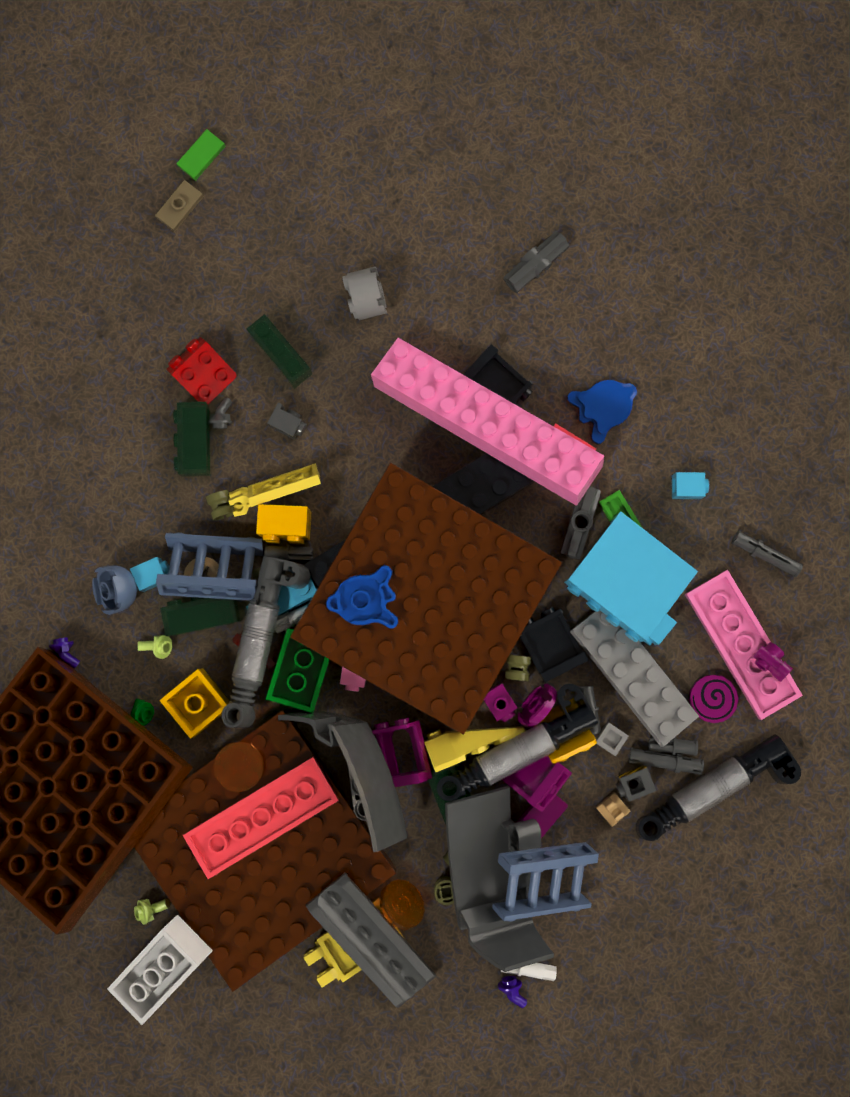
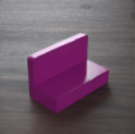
(548, 816)

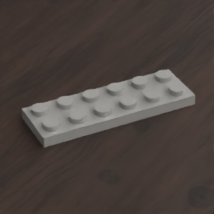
(635, 677)

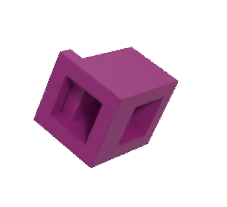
(500, 693)

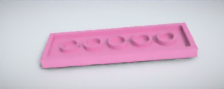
(737, 639)

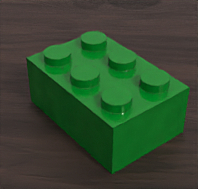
(297, 675)

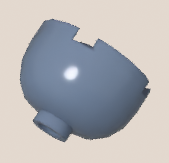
(114, 588)

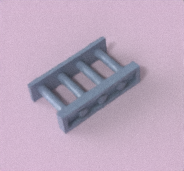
(210, 587)
(536, 862)

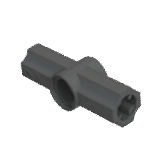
(536, 261)
(576, 537)

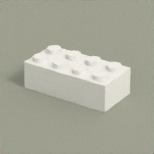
(159, 969)

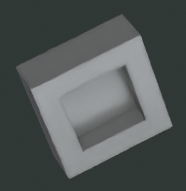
(611, 739)

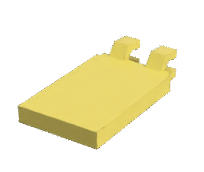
(273, 488)
(340, 963)

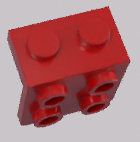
(201, 371)

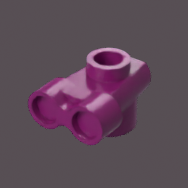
(770, 659)

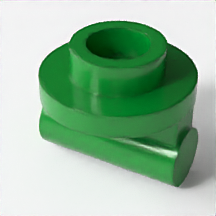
(142, 711)

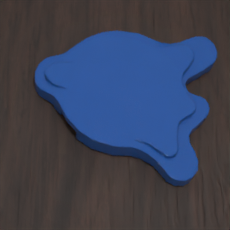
(604, 405)
(364, 599)

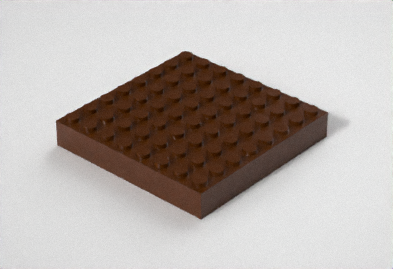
(458, 598)
(73, 788)
(259, 903)

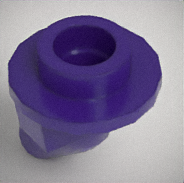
(61, 647)
(511, 986)

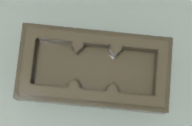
(179, 205)

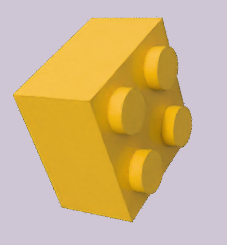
(283, 522)
(195, 703)

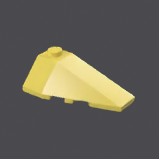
(452, 747)

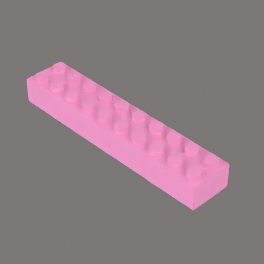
(488, 421)

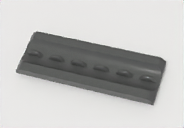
(370, 940)

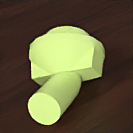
(161, 646)
(144, 910)

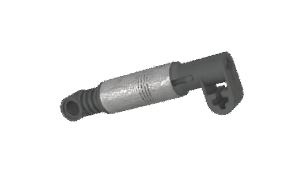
(257, 636)

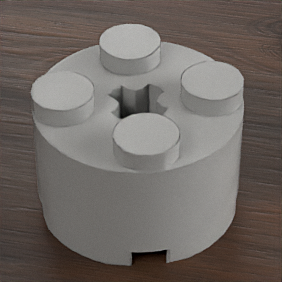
(365, 293)

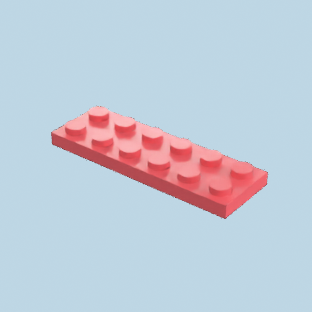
(260, 817)

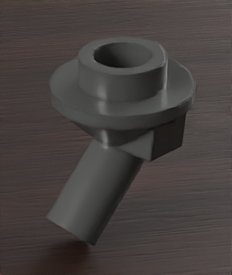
(221, 419)

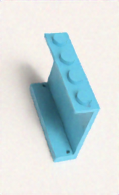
(630, 578)

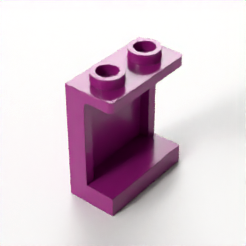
(539, 781)

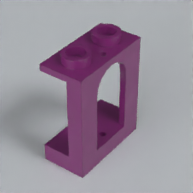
(384, 738)

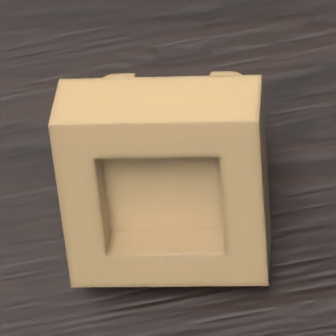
(613, 809)

